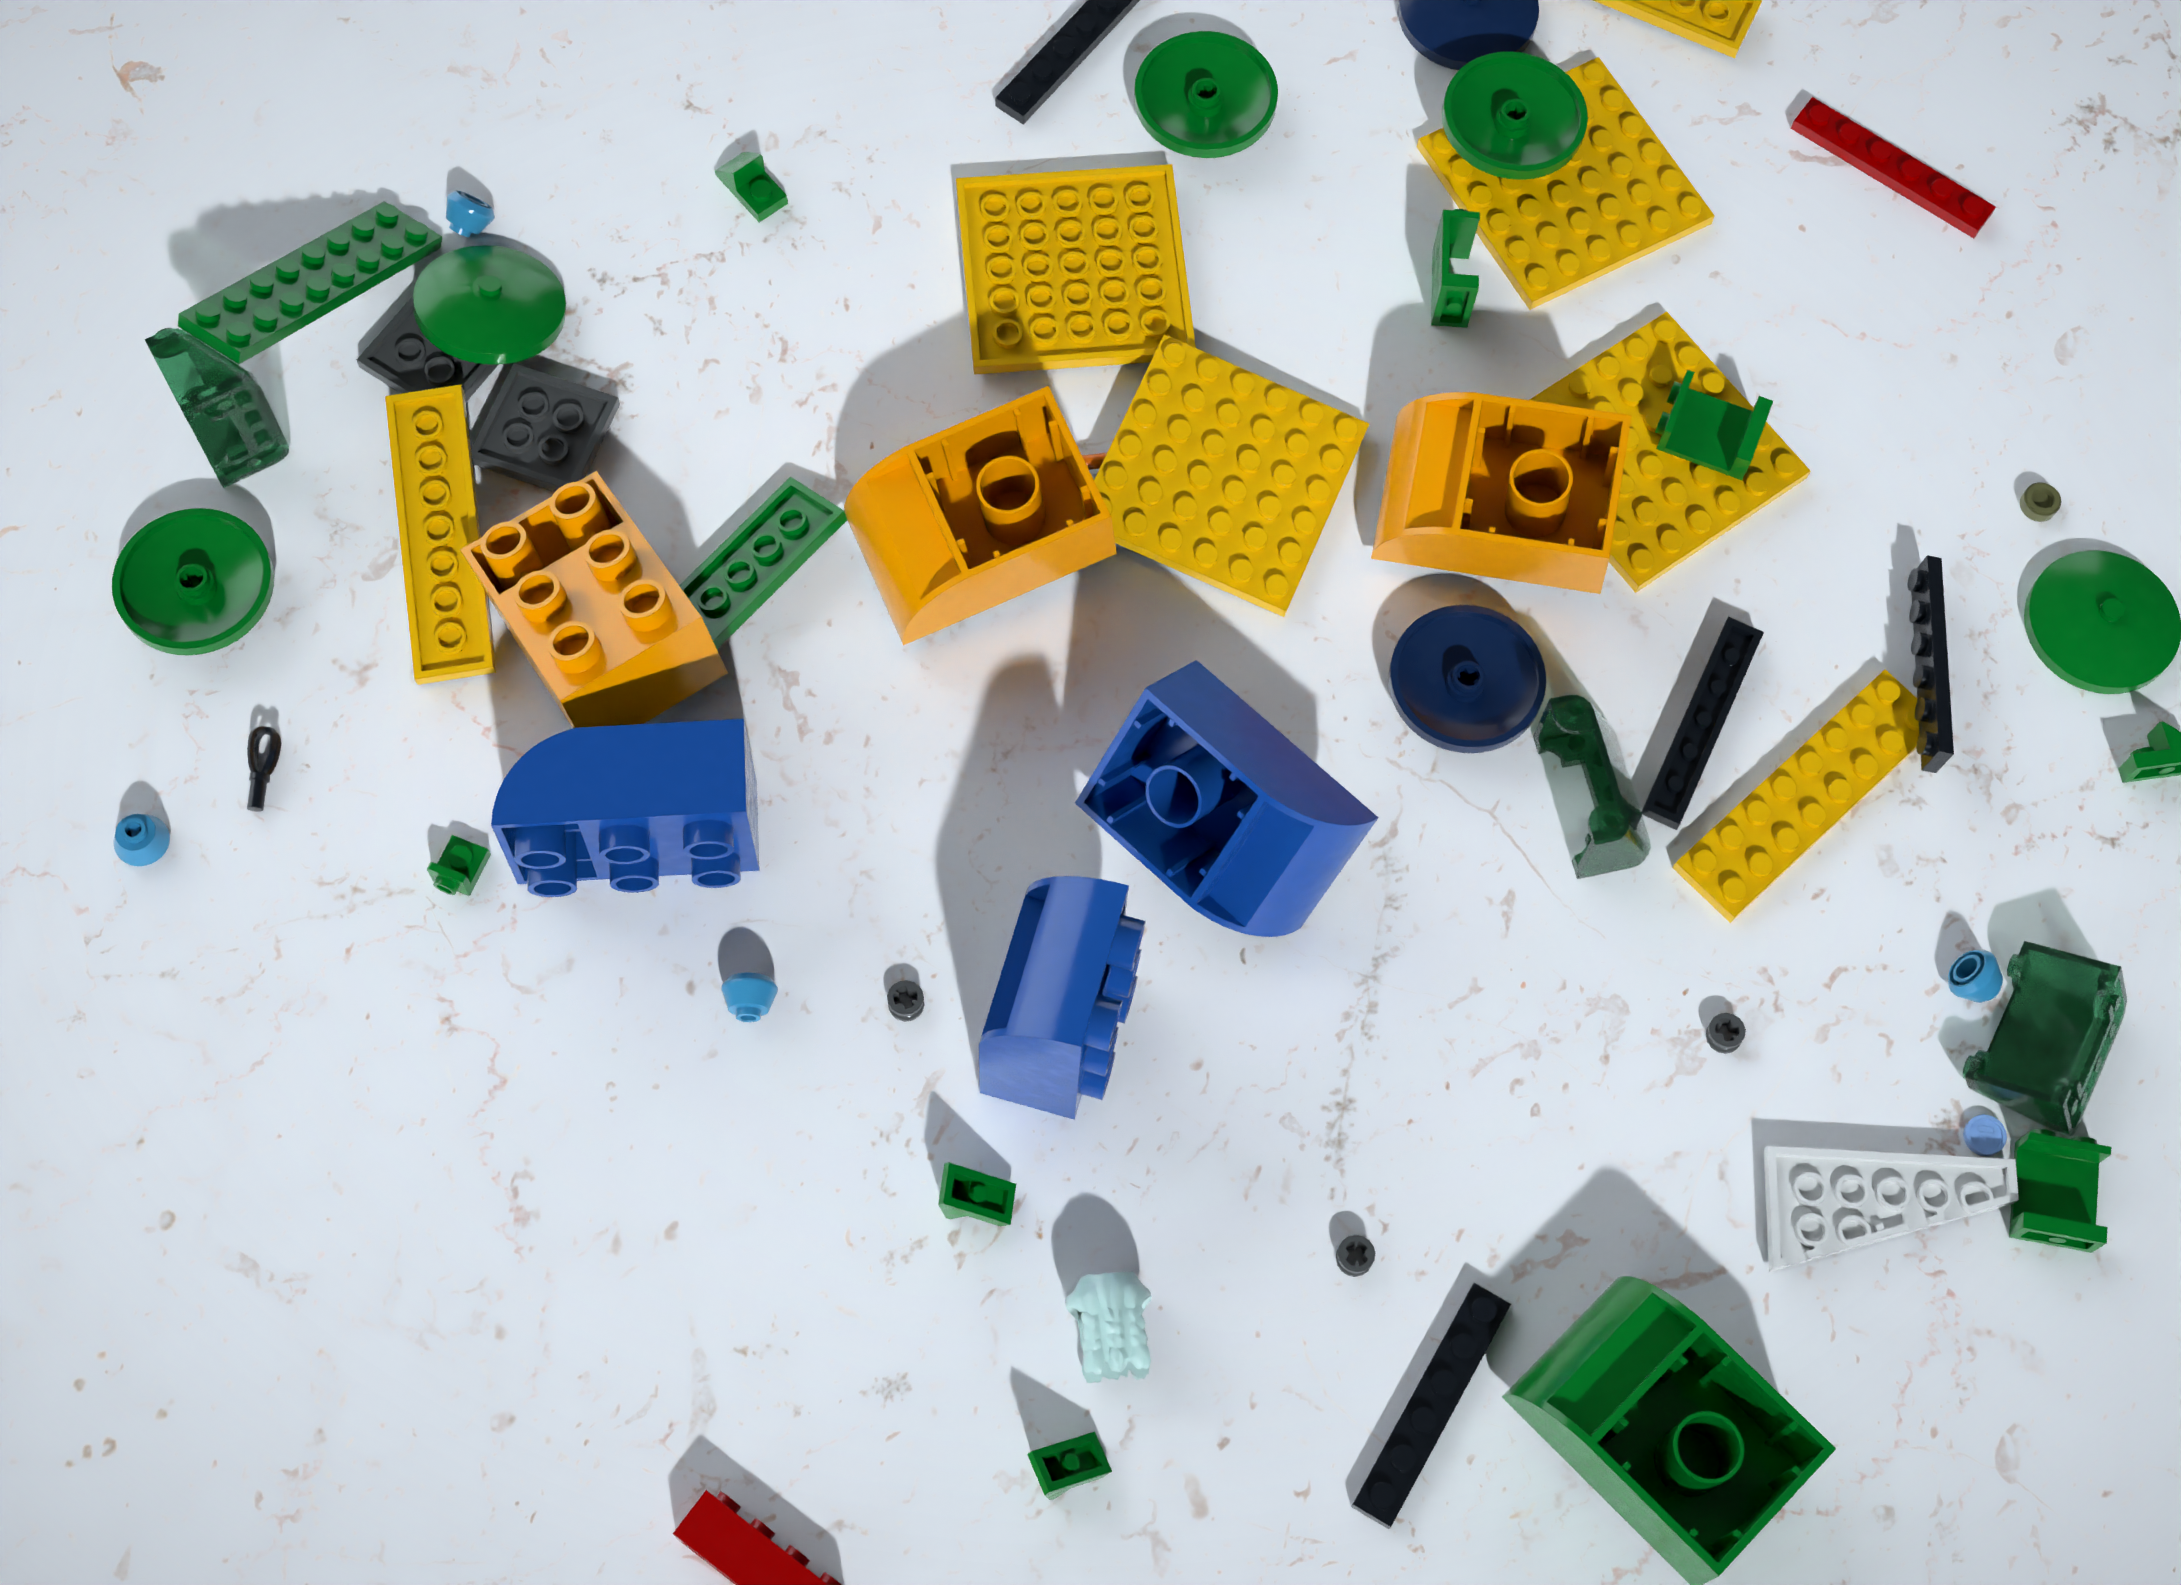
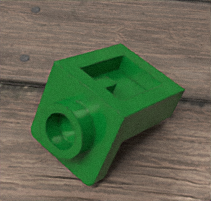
(459, 866)

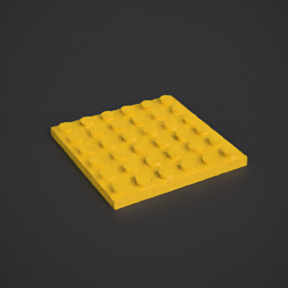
(1590, 216)
(1072, 267)
(1225, 474)
(1666, 502)

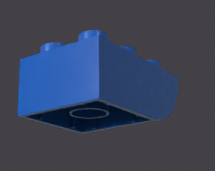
(1224, 806)
(631, 807)
(1061, 995)

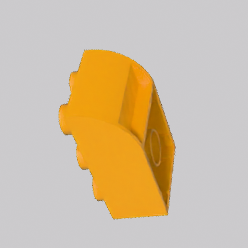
(1503, 489)
(978, 515)
(595, 608)

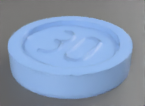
(1985, 1135)

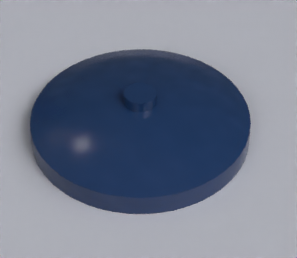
(1463, 30)
(1467, 678)

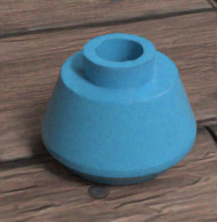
(467, 213)
(141, 839)
(1975, 976)
(749, 995)

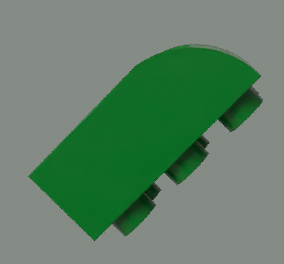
(1669, 1426)

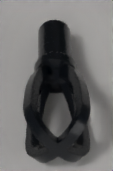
(260, 779)

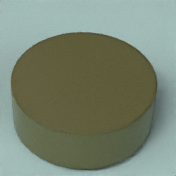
(2040, 502)

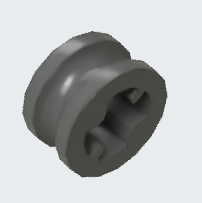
(898, 1010)
(1717, 1040)
(1342, 1254)

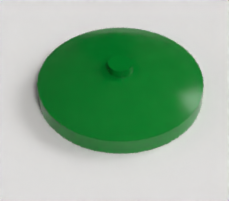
(1205, 94)
(1514, 115)
(489, 304)
(193, 581)
(2102, 622)

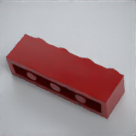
(742, 1549)

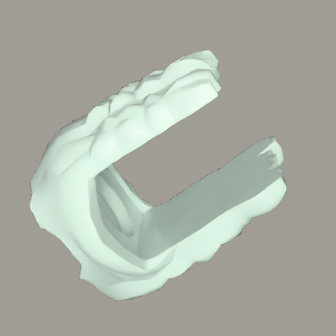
(1111, 1325)

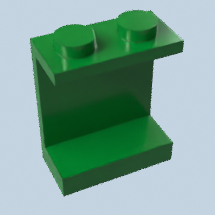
(1453, 293)
(1711, 429)
(2058, 1191)

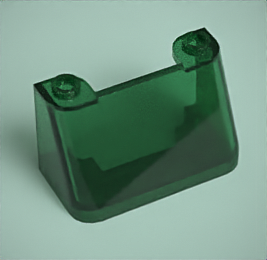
(220, 405)
(1616, 825)
(2051, 1036)

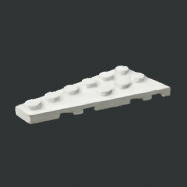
(1852, 1198)

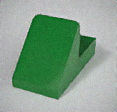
(752, 185)
(2158, 760)
(976, 1195)
(1069, 1464)

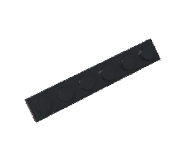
(1061, 57)
(1931, 664)
(1702, 723)
(1431, 1406)

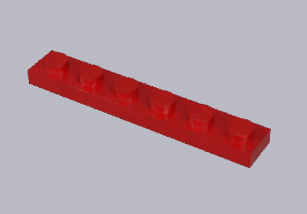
(1893, 167)

